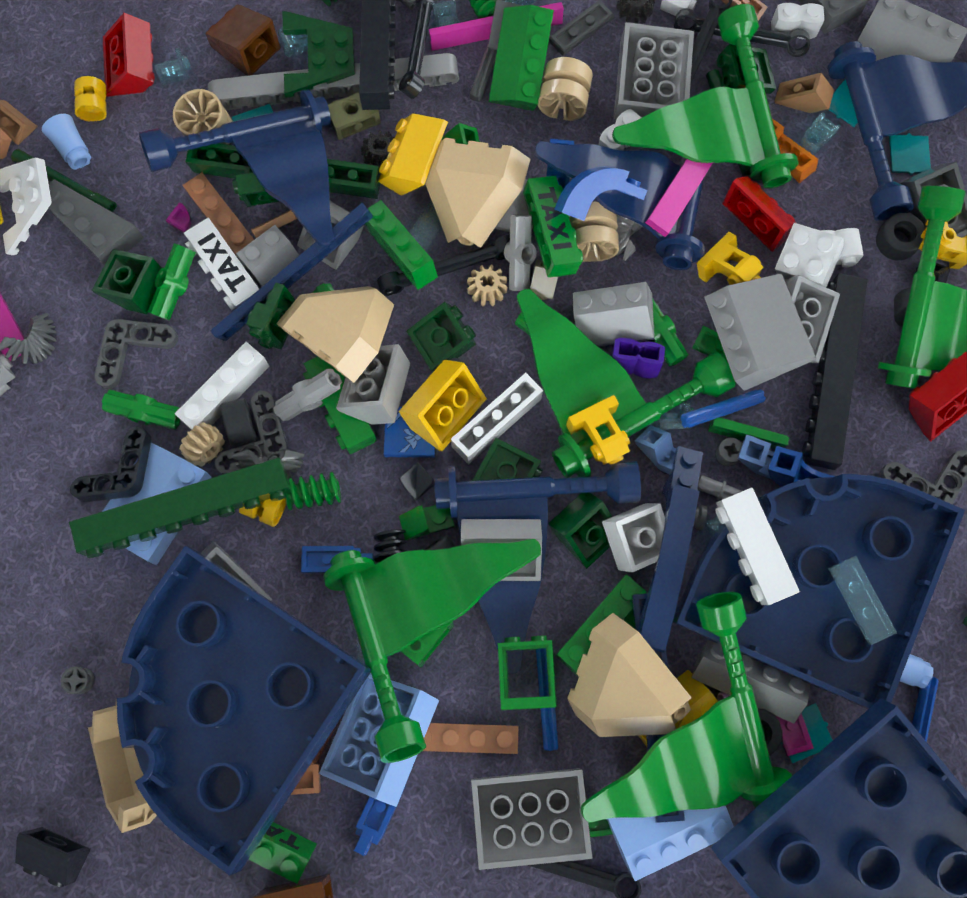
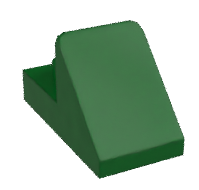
(425, 521)

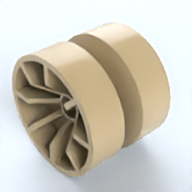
(565, 87)
(199, 112)
(597, 234)

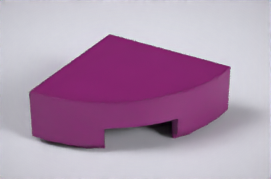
(179, 218)

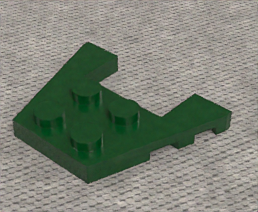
(328, 52)

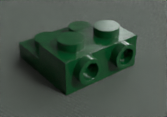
(732, 72)
(251, 190)
(264, 318)
(442, 335)
(507, 462)

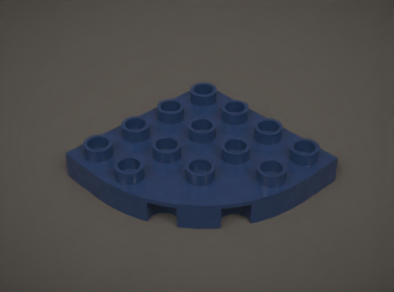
(812, 635)
(226, 706)
(858, 821)

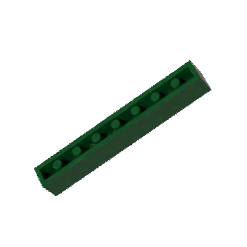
(344, 176)
(180, 507)

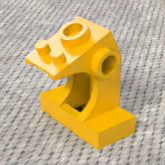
(951, 247)
(725, 250)
(607, 450)

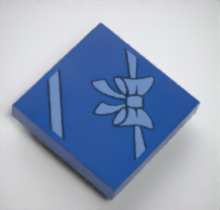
(403, 442)

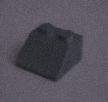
(50, 855)

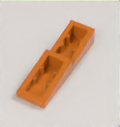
(806, 160)

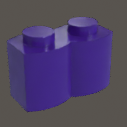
(639, 358)

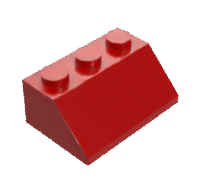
(128, 56)
(758, 212)
(941, 398)

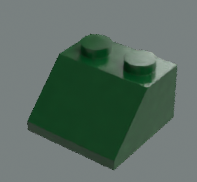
(128, 280)
(581, 528)

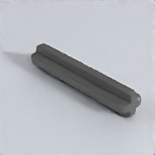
(483, 74)

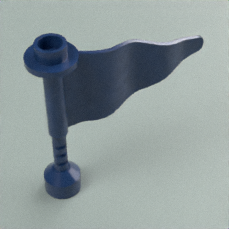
(893, 98)
(282, 151)
(655, 173)
(511, 603)

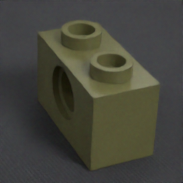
(348, 124)

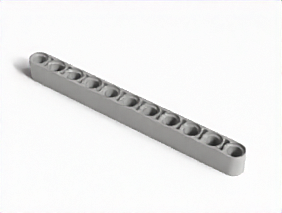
(269, 88)

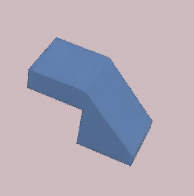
(657, 447)
(756, 455)

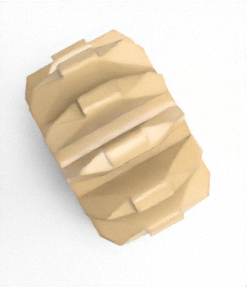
(487, 277)
(202, 444)

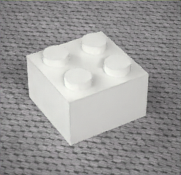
(810, 254)
(636, 536)

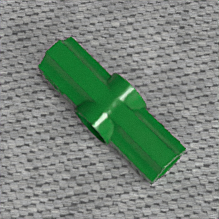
(171, 281)
(666, 335)
(141, 409)

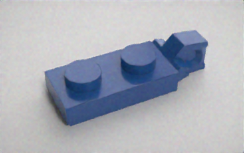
(317, 558)
(373, 824)

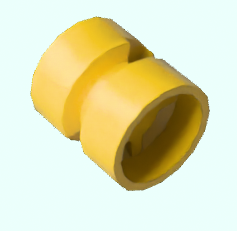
(90, 98)
(268, 512)

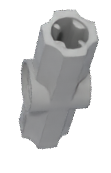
(520, 252)
(307, 394)

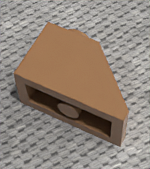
(806, 93)

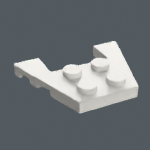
(30, 198)

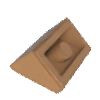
(15, 123)

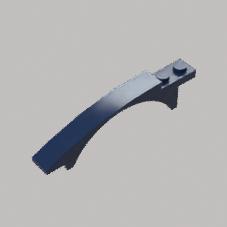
(665, 587)

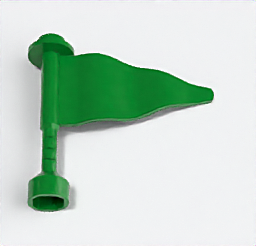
(722, 121)
(936, 311)
(582, 374)
(408, 598)
(706, 759)

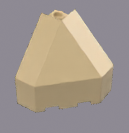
(474, 187)
(340, 326)
(626, 685)
(118, 772)

